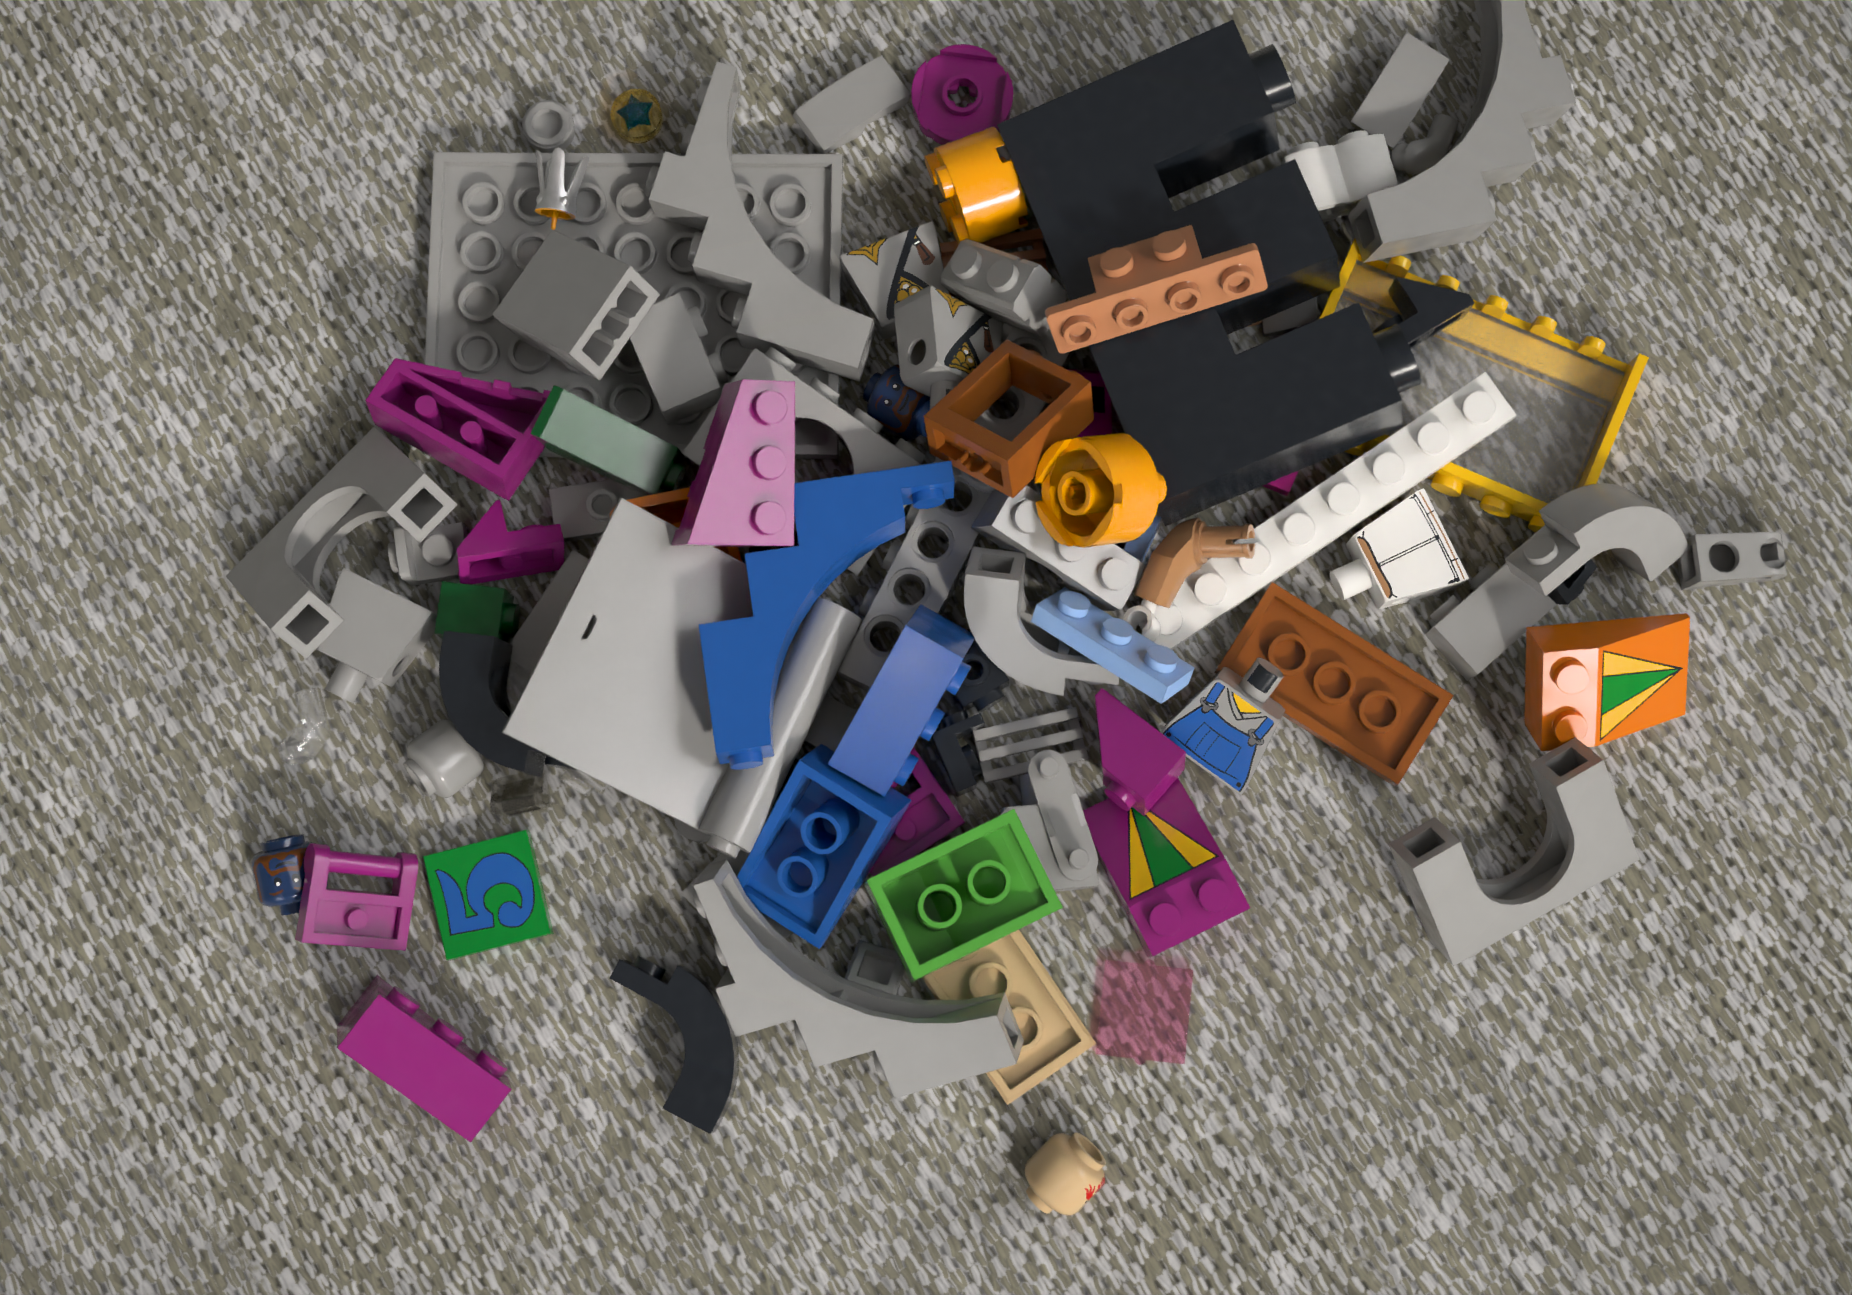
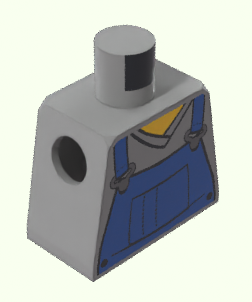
(1229, 723)

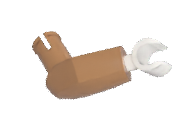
(1176, 558)

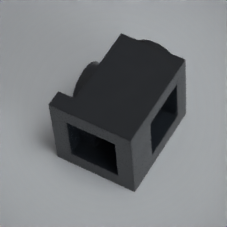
(985, 690)

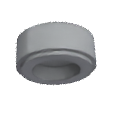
(548, 126)

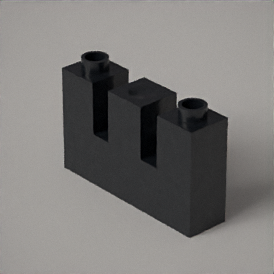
(1103, 179)

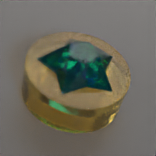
(636, 116)

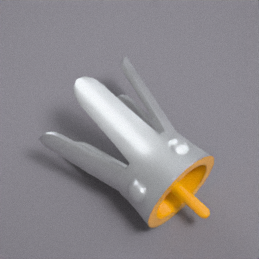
(552, 199)

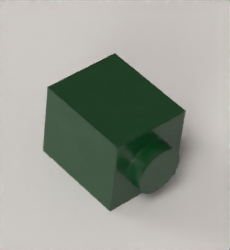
(476, 611)

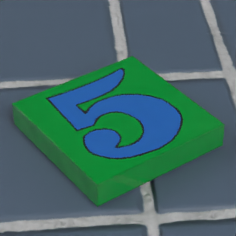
(488, 895)

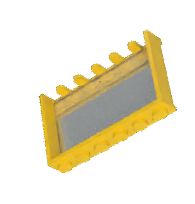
(1562, 393)

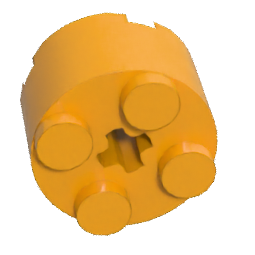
(978, 187)
(1098, 490)

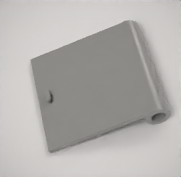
(635, 690)

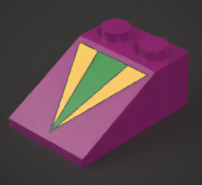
(1165, 869)

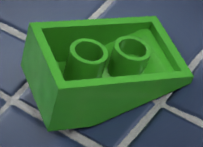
(962, 895)

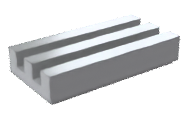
(985, 755)

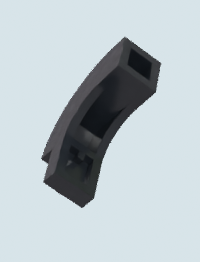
(477, 701)
(709, 1041)

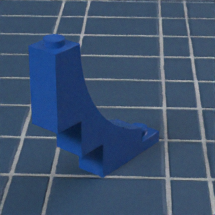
(835, 527)

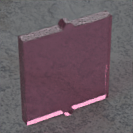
(1144, 1012)

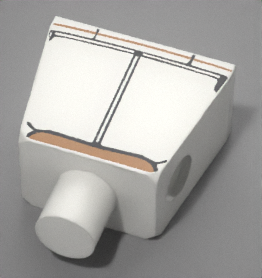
(1401, 556)

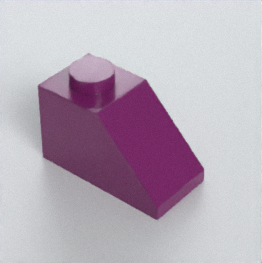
(1134, 756)

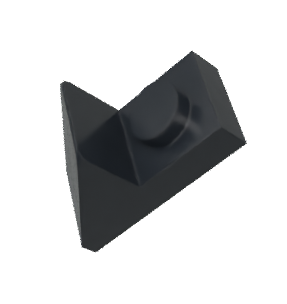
(1425, 309)

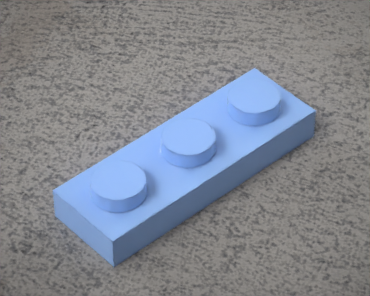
(1113, 644)

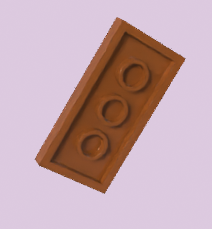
(1339, 684)

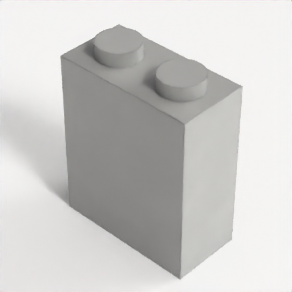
(576, 304)

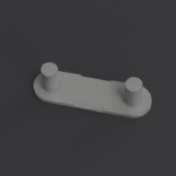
(1063, 815)

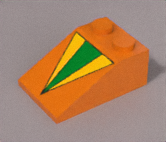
(1604, 678)

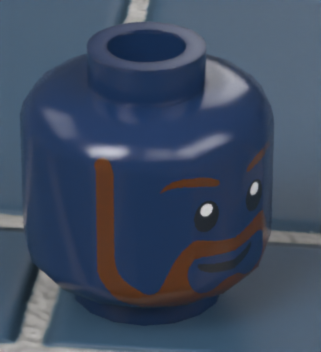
(896, 405)
(280, 872)

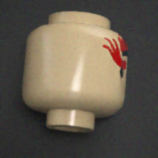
(1065, 1174)

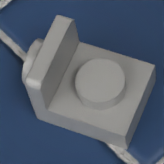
(431, 559)

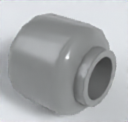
(442, 760)

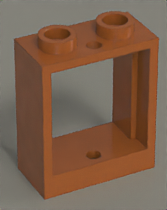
(984, 454)

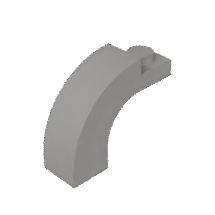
(1591, 522)
(1002, 627)

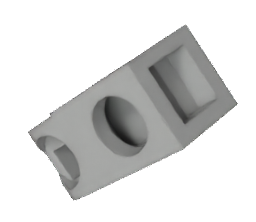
(1731, 559)

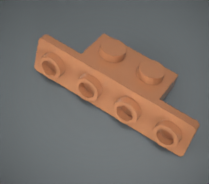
(1153, 285)

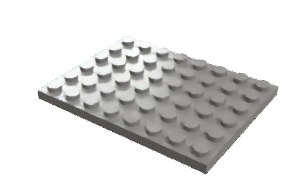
(489, 232)

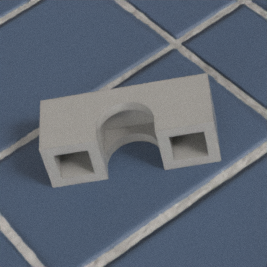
(1099, 572)

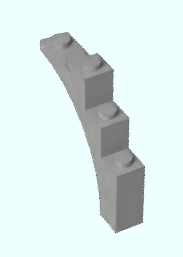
(1495, 148)
(733, 255)
(912, 1039)

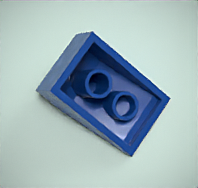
(818, 847)

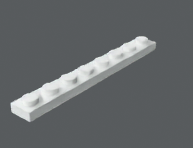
(1336, 507)

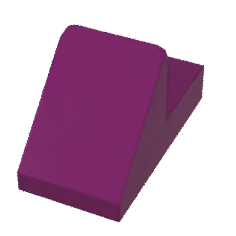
(495, 554)

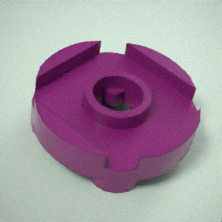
(943, 75)

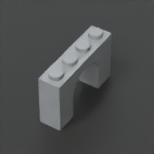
(817, 402)
(285, 567)
(1580, 848)

